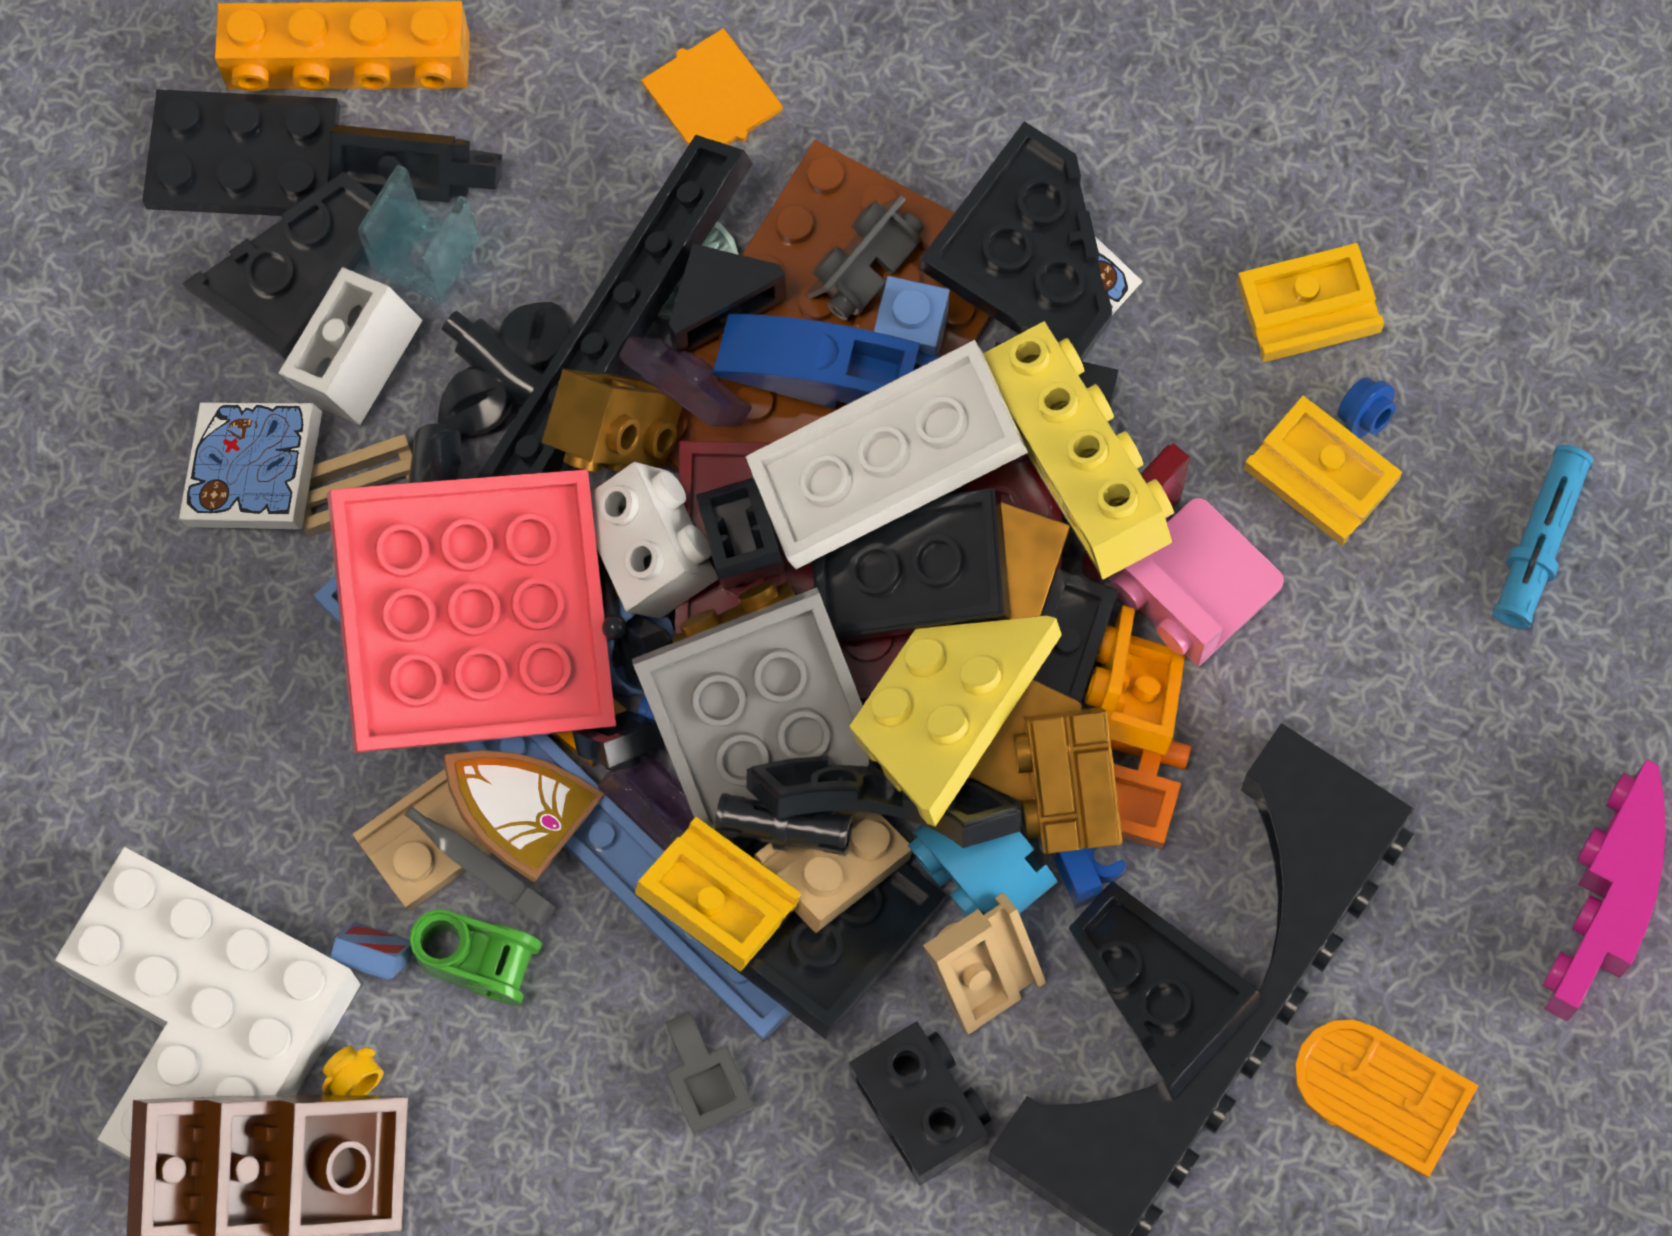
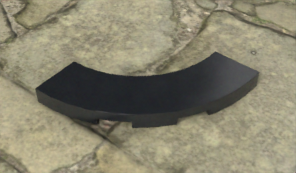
(814, 786)

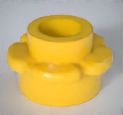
(351, 1072)

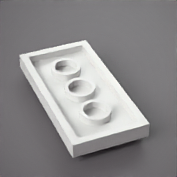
(885, 454)

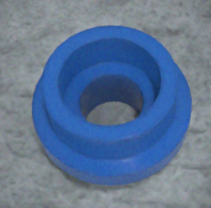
(1367, 407)

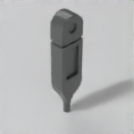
(484, 868)

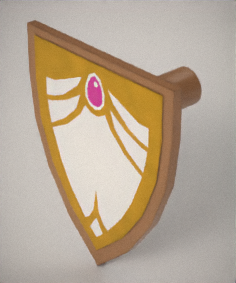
(519, 805)

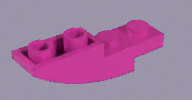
(1626, 874)

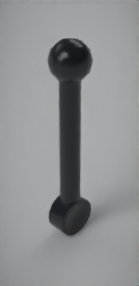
(613, 626)

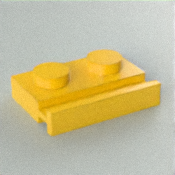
(1310, 302)
(1322, 470)
(717, 893)

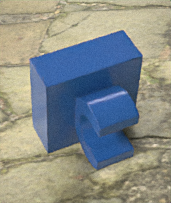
(1084, 875)

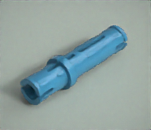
(1519, 599)

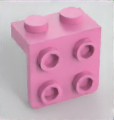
(1200, 583)

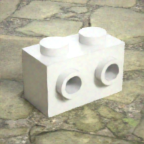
(350, 346)
(649, 540)

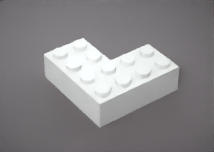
(234, 995)

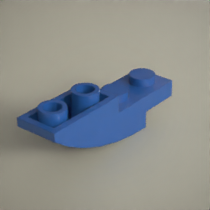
(812, 358)

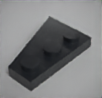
(285, 272)
(1163, 984)

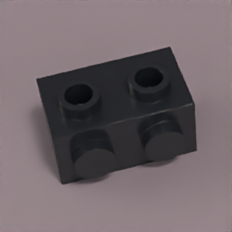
(920, 1101)

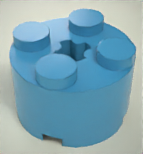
(983, 870)

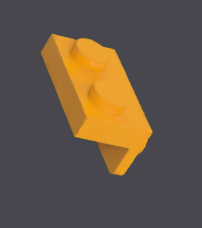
(1136, 686)

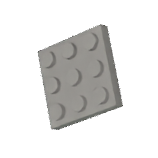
(752, 697)

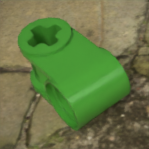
(479, 955)

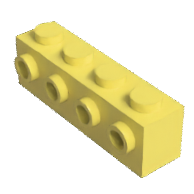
(1078, 453)

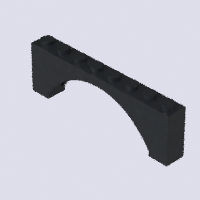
(1117, 1154)

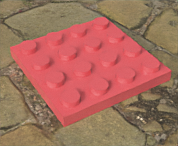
(470, 610)

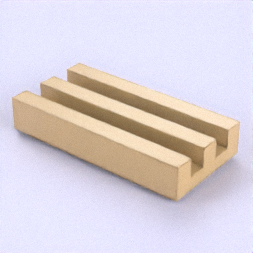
(351, 463)

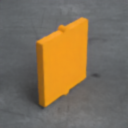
(712, 92)

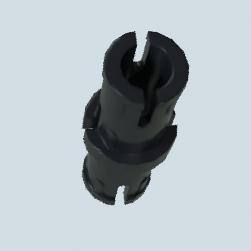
(752, 820)

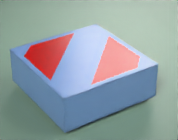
(371, 951)

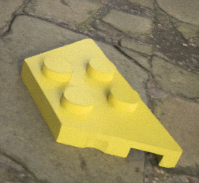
(948, 702)

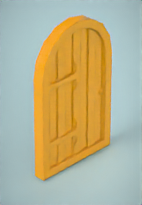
(1382, 1091)

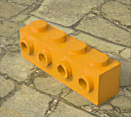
(342, 45)

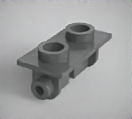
(879, 237)

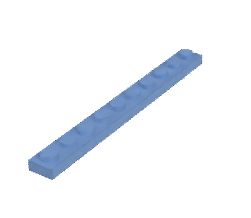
(618, 857)

